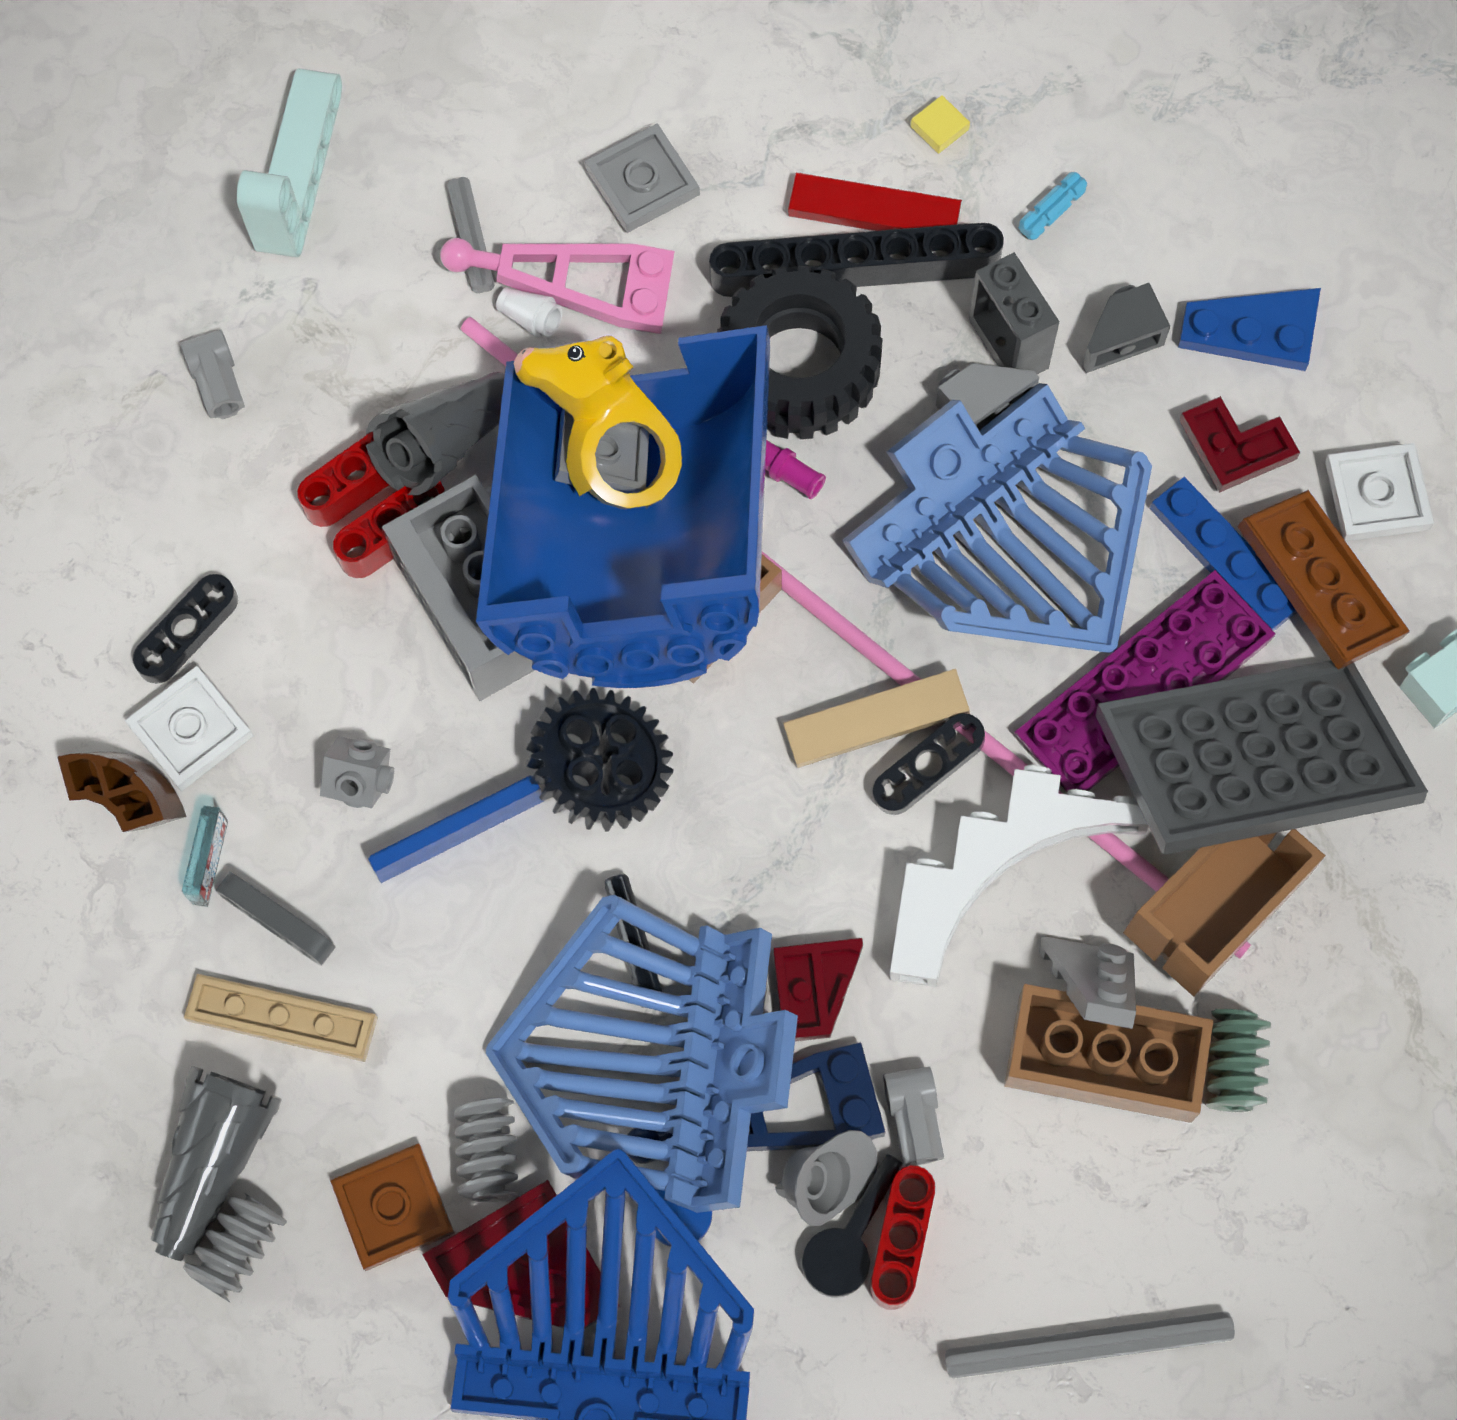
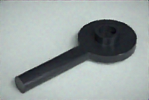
(837, 1258)

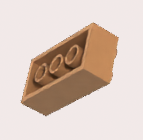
(1141, 1070)

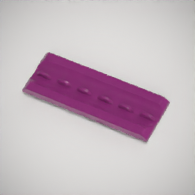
(1187, 645)

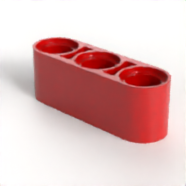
(333, 482)
(368, 533)
(909, 1214)

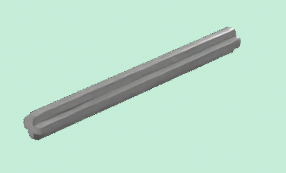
(1089, 1344)

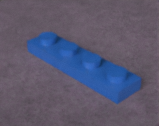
(1222, 549)

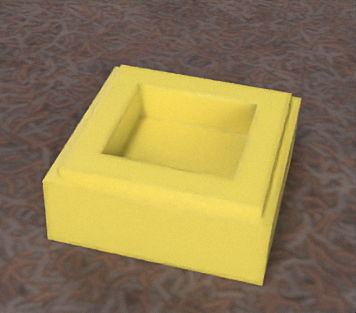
(940, 124)

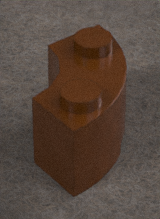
(124, 786)

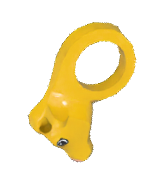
(597, 390)

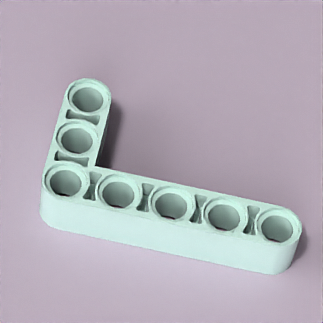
(281, 202)

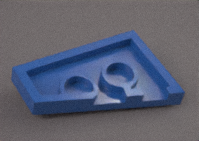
(1254, 328)

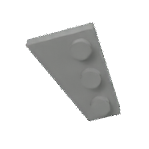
(1097, 979)

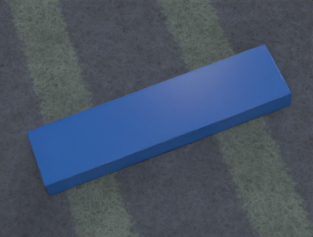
(455, 829)

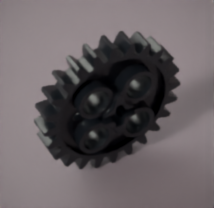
(637, 759)

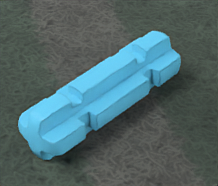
(1052, 205)

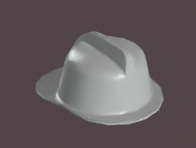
(829, 1176)

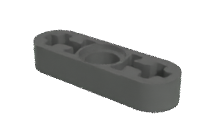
(275, 918)

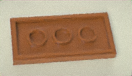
(1323, 579)

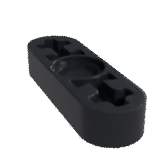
(154, 643)
(961, 751)

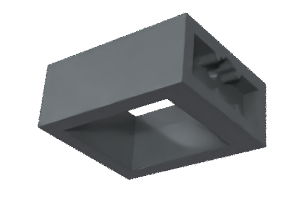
(1013, 309)

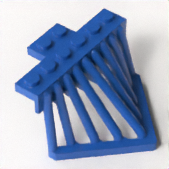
(599, 1387)

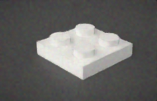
(1379, 492)
(189, 728)

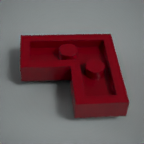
(1236, 455)

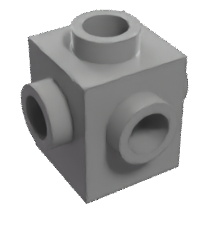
(356, 772)

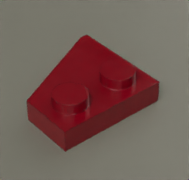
(815, 983)

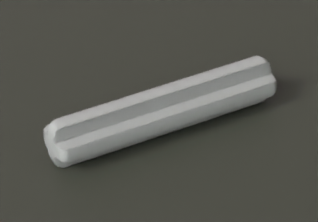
(470, 230)

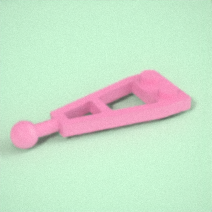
(644, 290)

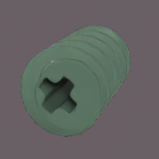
(1237, 1060)

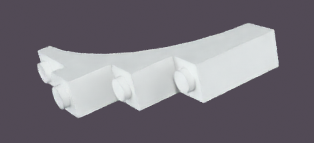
(1038, 818)

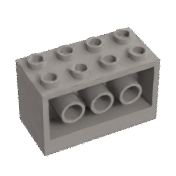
(442, 561)

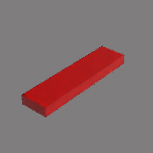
(868, 205)

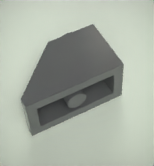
(1128, 327)

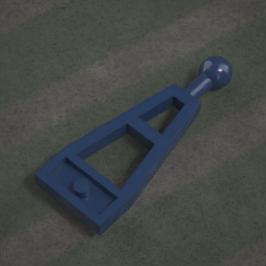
(848, 1097)

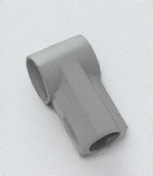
(211, 366)
(913, 1102)

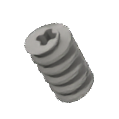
(485, 1150)
(234, 1245)

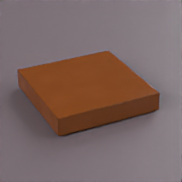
(392, 1207)

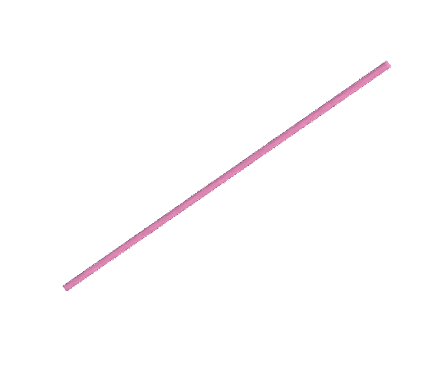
(883, 659)

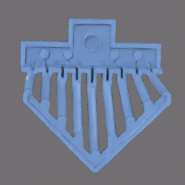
(957, 477)
(729, 1066)

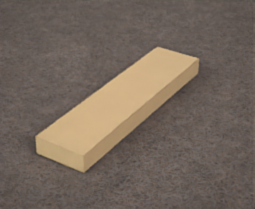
(876, 718)
(281, 1017)

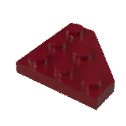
(466, 1246)

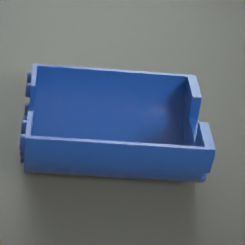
(640, 588)

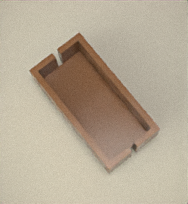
(1220, 903)

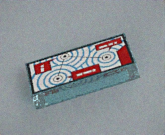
(205, 856)

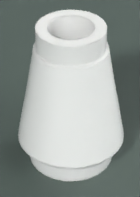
(531, 311)

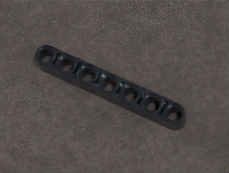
(871, 246)

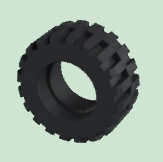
(829, 308)

